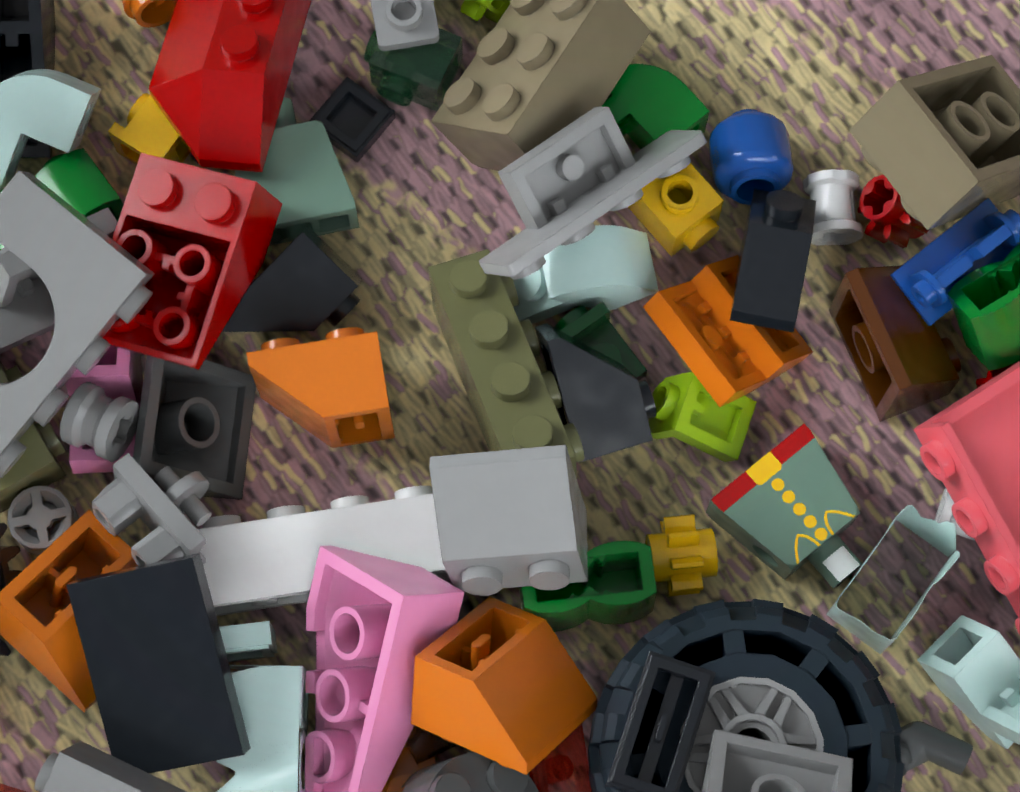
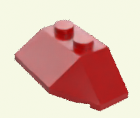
(227, 76)

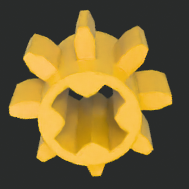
(683, 554)

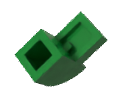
(652, 102)

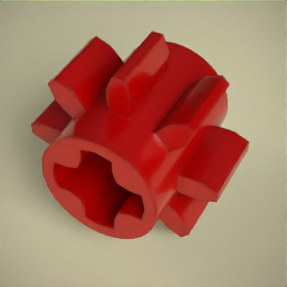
(888, 217)

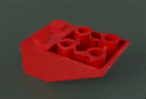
(203, 243)

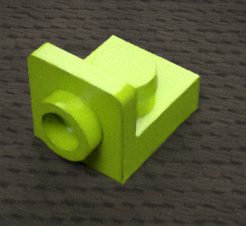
(694, 417)

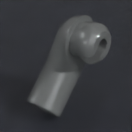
(926, 743)

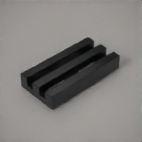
(678, 671)

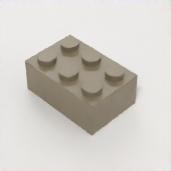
(537, 76)
(947, 139)

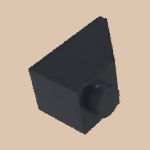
(773, 259)
(298, 290)
(597, 394)

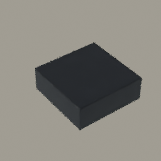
(354, 119)

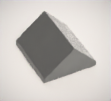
(196, 423)

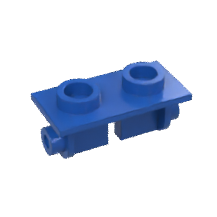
(970, 243)

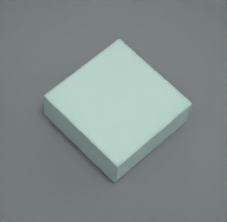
(249, 641)

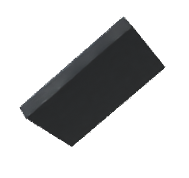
(159, 665)

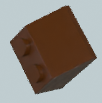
(890, 344)

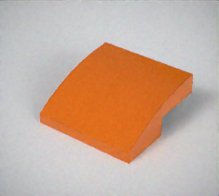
(722, 353)

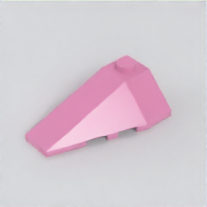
(368, 629)

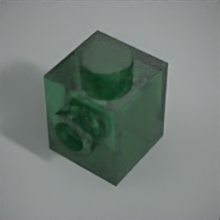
(416, 72)

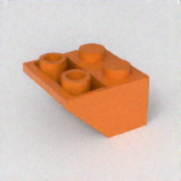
(327, 385)
(38, 608)
(500, 686)

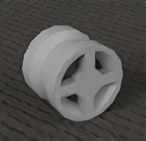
(99, 421)
(39, 509)

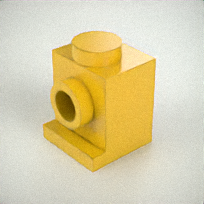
(148, 133)

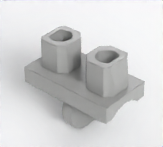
(138, 496)

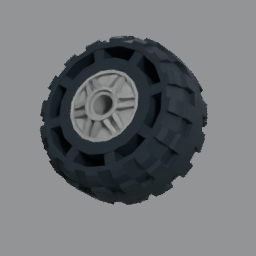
(774, 681)

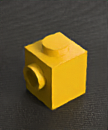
(679, 210)

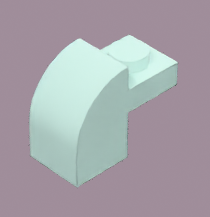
(42, 107)
(604, 267)
(979, 676)

